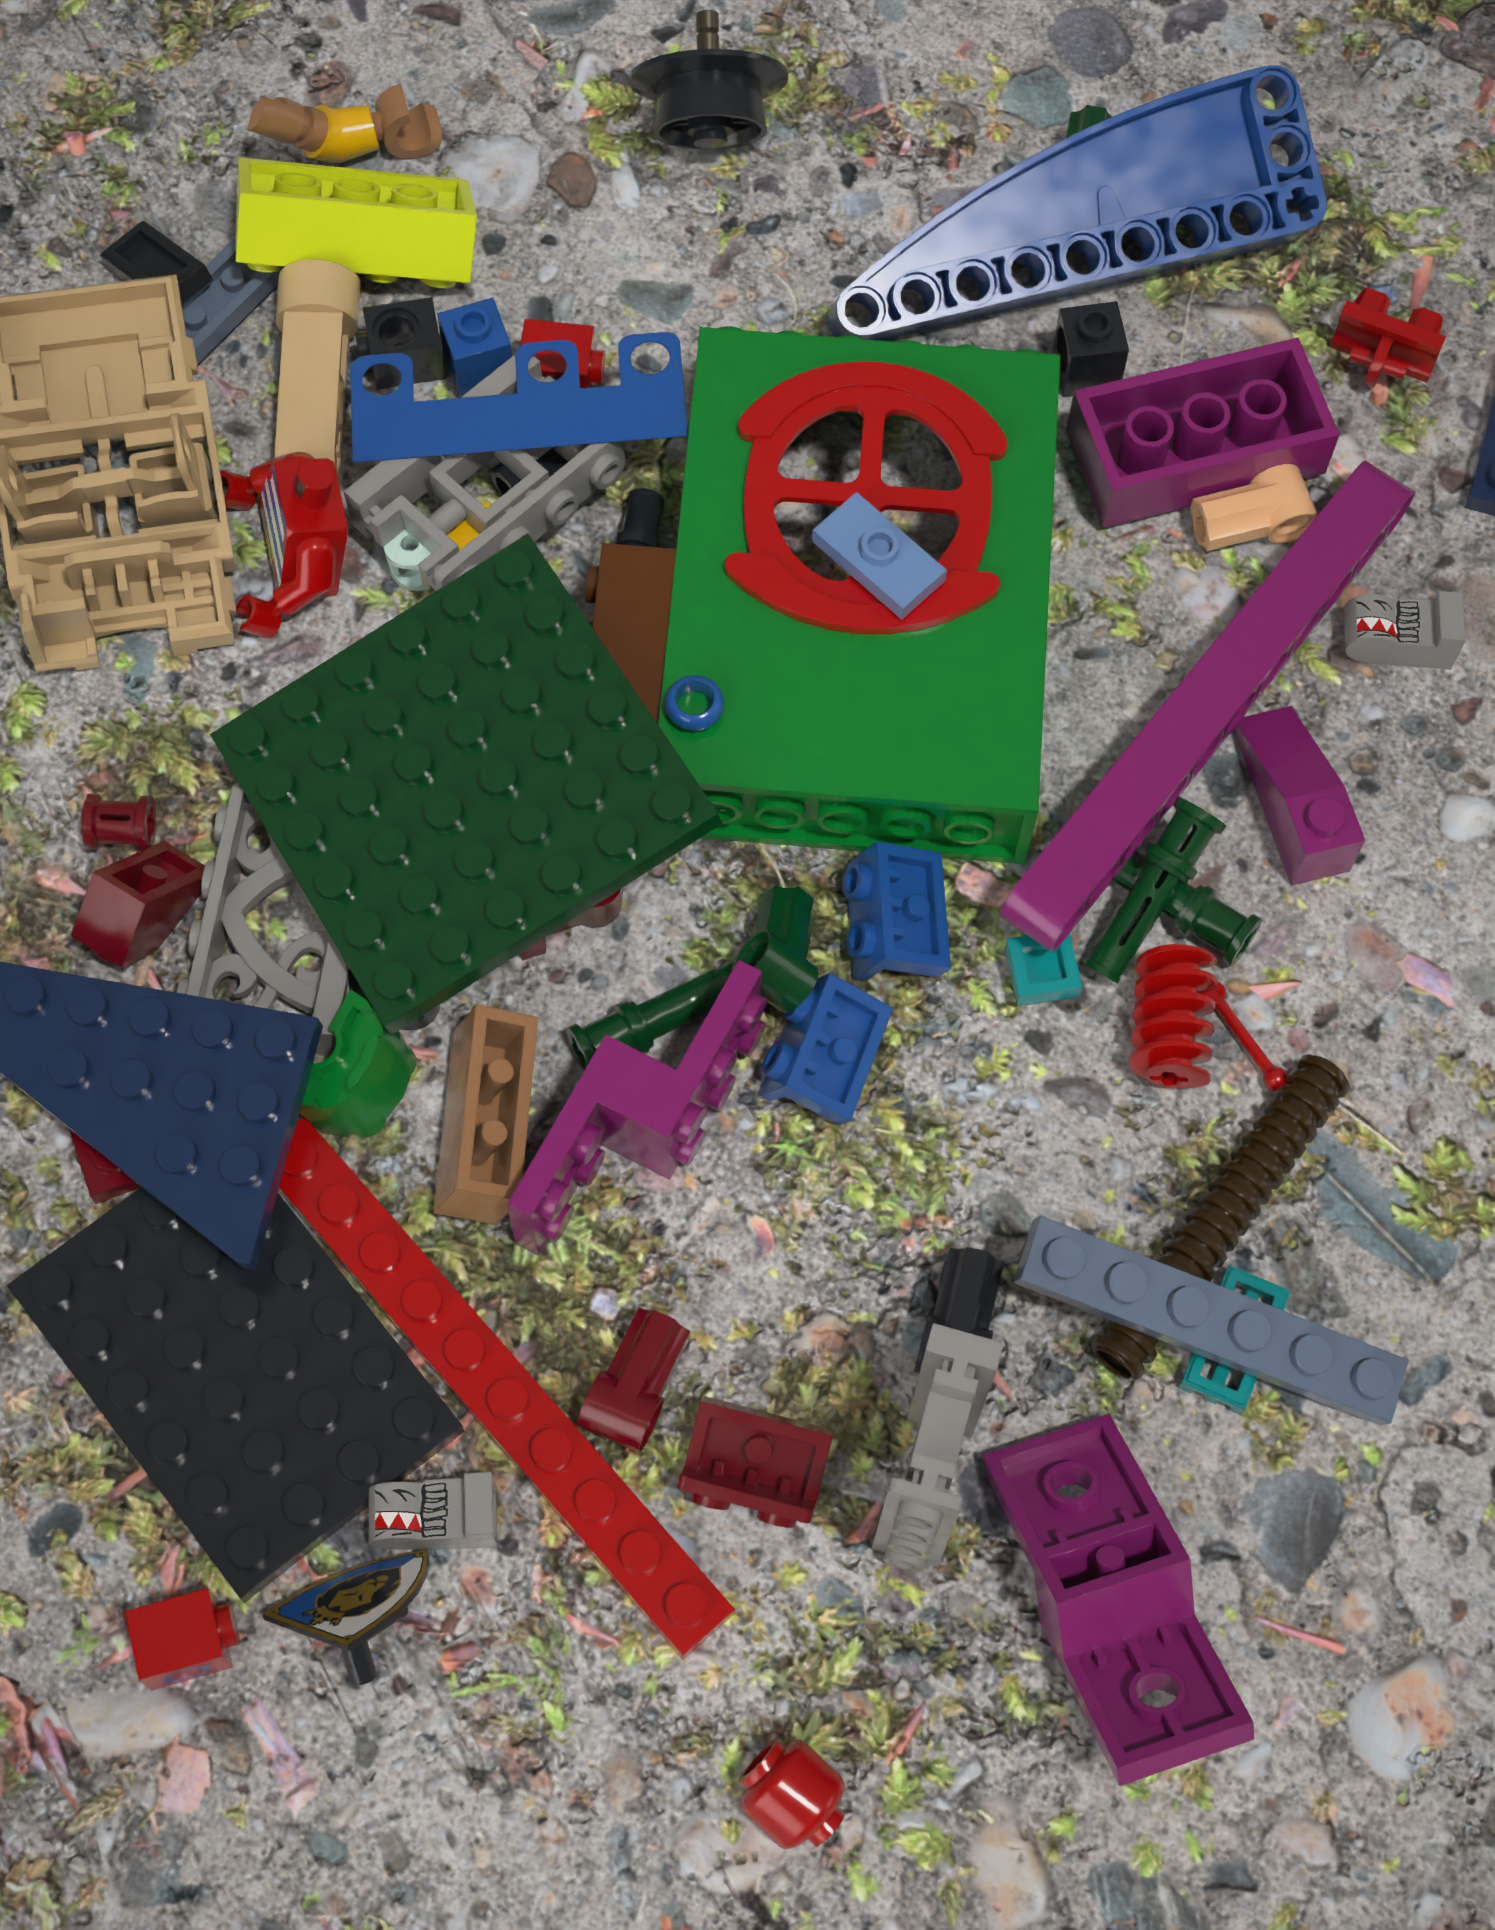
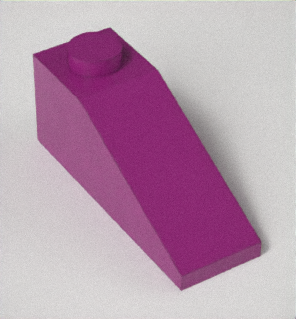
(1299, 796)

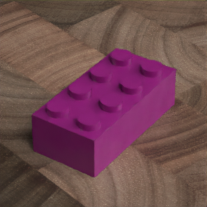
(1199, 430)

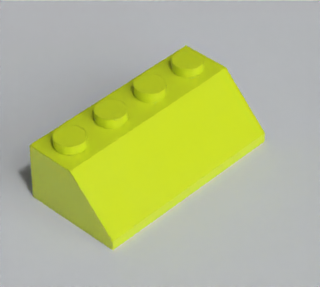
(357, 218)

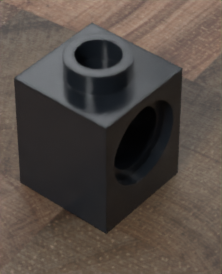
(407, 323)
(1090, 346)

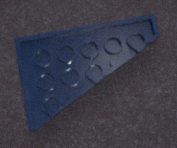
(168, 1088)

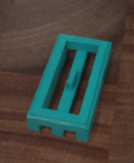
(1214, 1389)

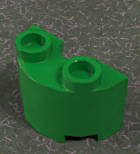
(361, 1077)

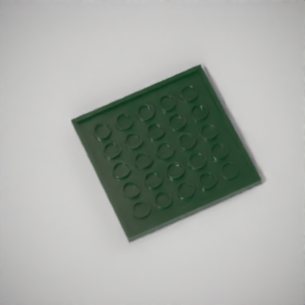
(463, 782)

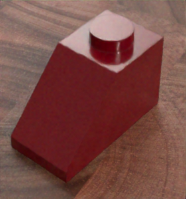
(137, 903)

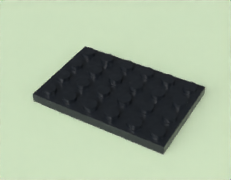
(236, 1388)

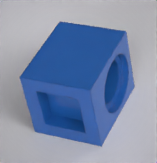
(473, 342)

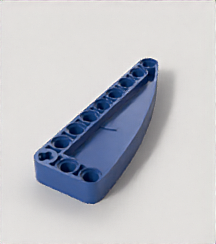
(1127, 177)

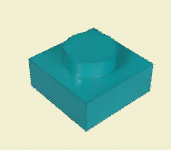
(1042, 974)

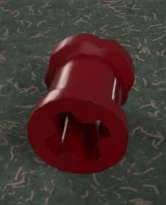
(118, 822)

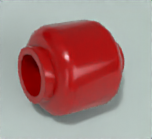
(792, 1794)

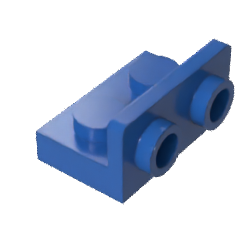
(897, 911)
(826, 1049)

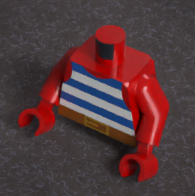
(302, 532)

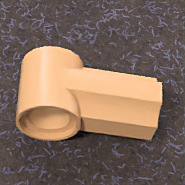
(1270, 506)

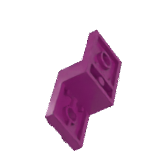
(637, 1110)
(1117, 1599)

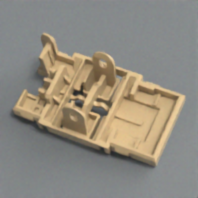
(100, 372)

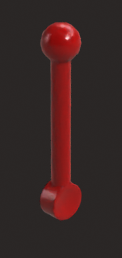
(1273, 1075)

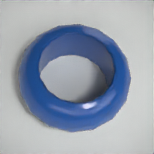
(694, 684)

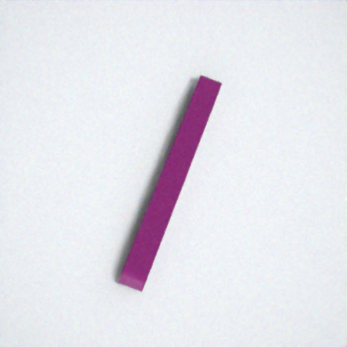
(1205, 708)

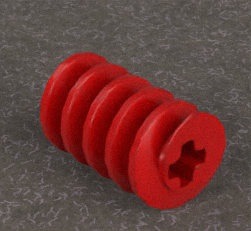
(1168, 1016)

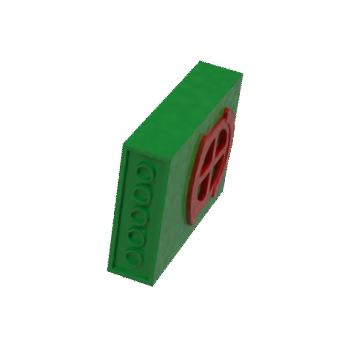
(833, 705)

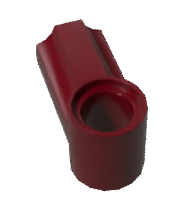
(629, 1395)

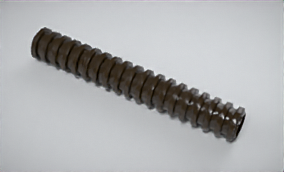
(1236, 1195)

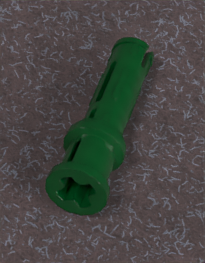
(1163, 856)
(1200, 914)
(651, 1019)

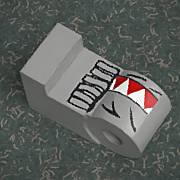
(1405, 630)
(434, 1514)

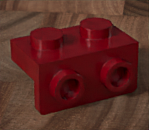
(755, 1462)

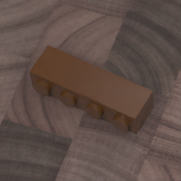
(633, 613)

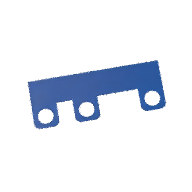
(532, 418)

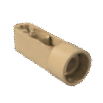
(317, 318)

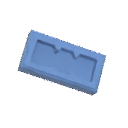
(879, 555)

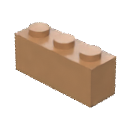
(486, 1114)

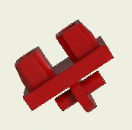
(1387, 342)

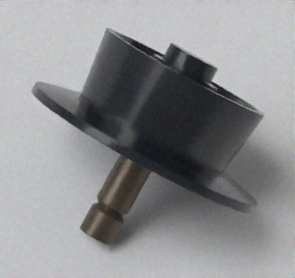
(709, 93)

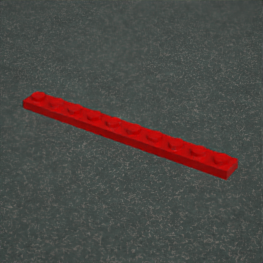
(502, 1395)

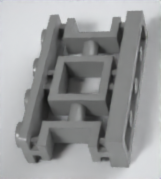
(385, 495)
(947, 1405)

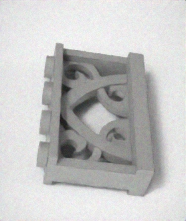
(224, 915)

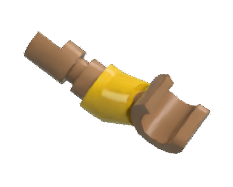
(352, 131)

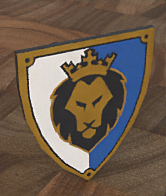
(355, 1607)

